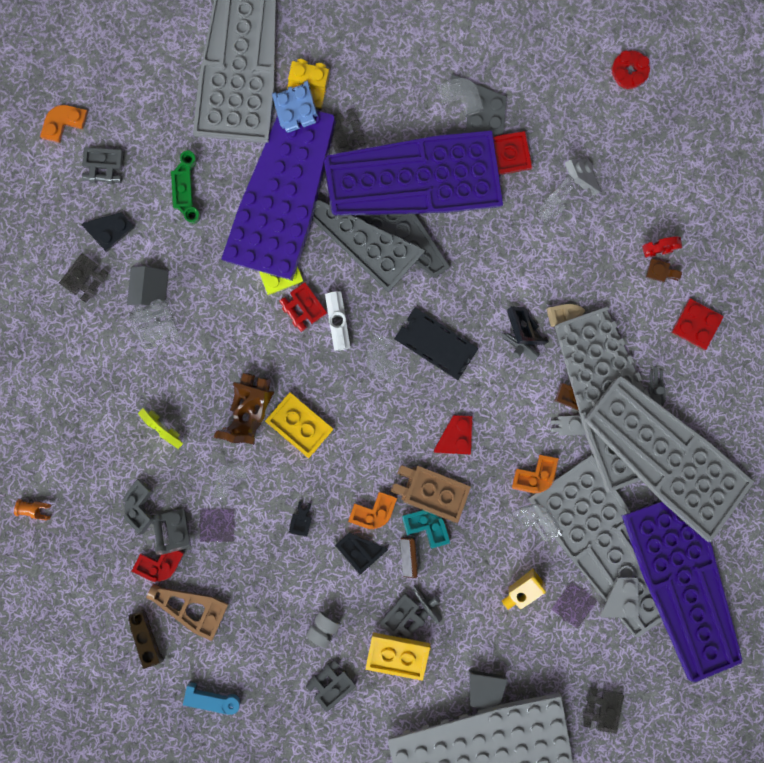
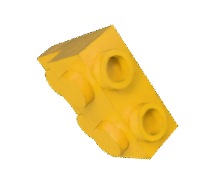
(315, 75)

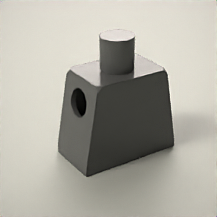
(485, 689)

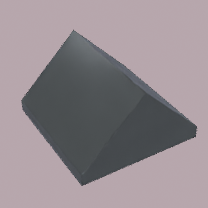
(146, 285)

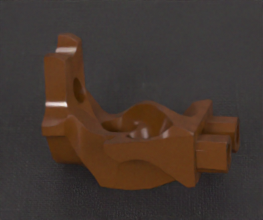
(255, 404)

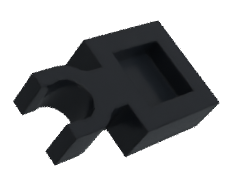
(300, 523)

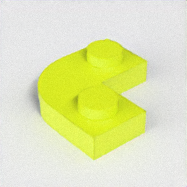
(152, 421)

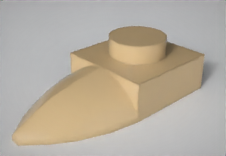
(564, 313)

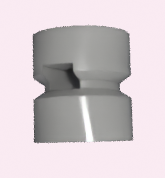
(322, 630)

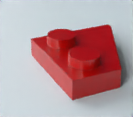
(456, 437)

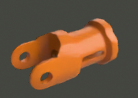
(31, 509)

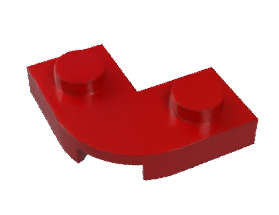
(158, 570)

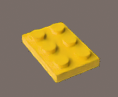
(299, 425)
(397, 656)

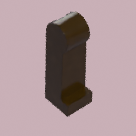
(144, 639)

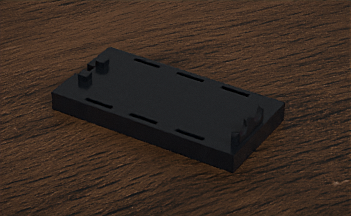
(436, 344)

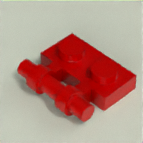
(308, 304)

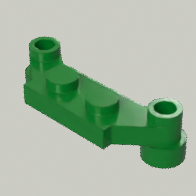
(182, 187)

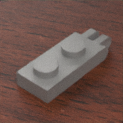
(568, 425)

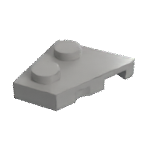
(583, 174)
(622, 599)

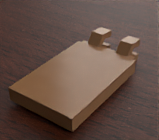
(432, 492)

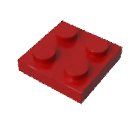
(512, 153)
(697, 324)

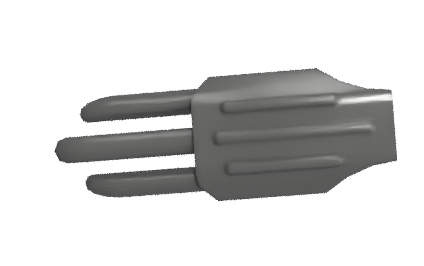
(520, 348)
(656, 391)
(429, 605)

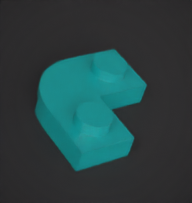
(428, 522)

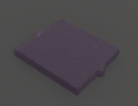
(216, 525)
(574, 605)

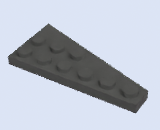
(411, 229)
(373, 248)

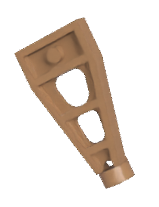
(211, 617)

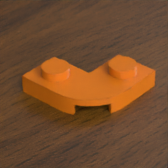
(58, 118)
(540, 479)
(374, 517)

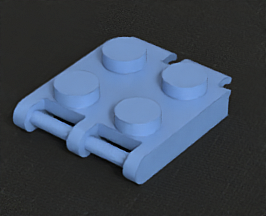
(295, 106)

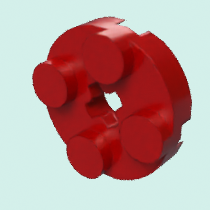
(640, 65)
(664, 245)

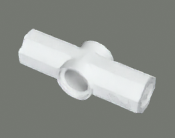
(336, 309)

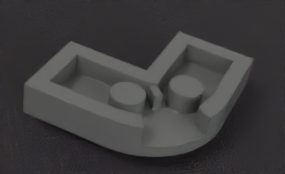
(134, 512)

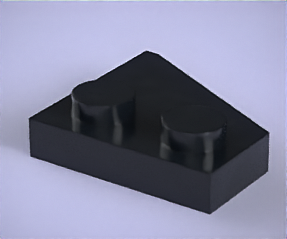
(108, 230)
(525, 327)
(359, 551)

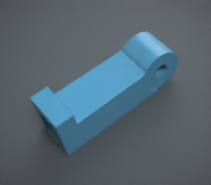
(210, 701)

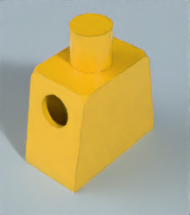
(530, 585)

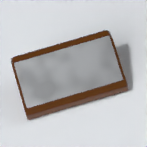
(408, 554)

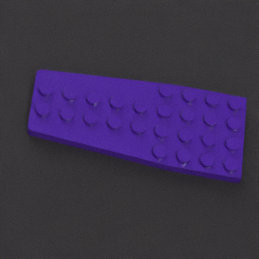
(416, 176)
(281, 199)
(685, 589)

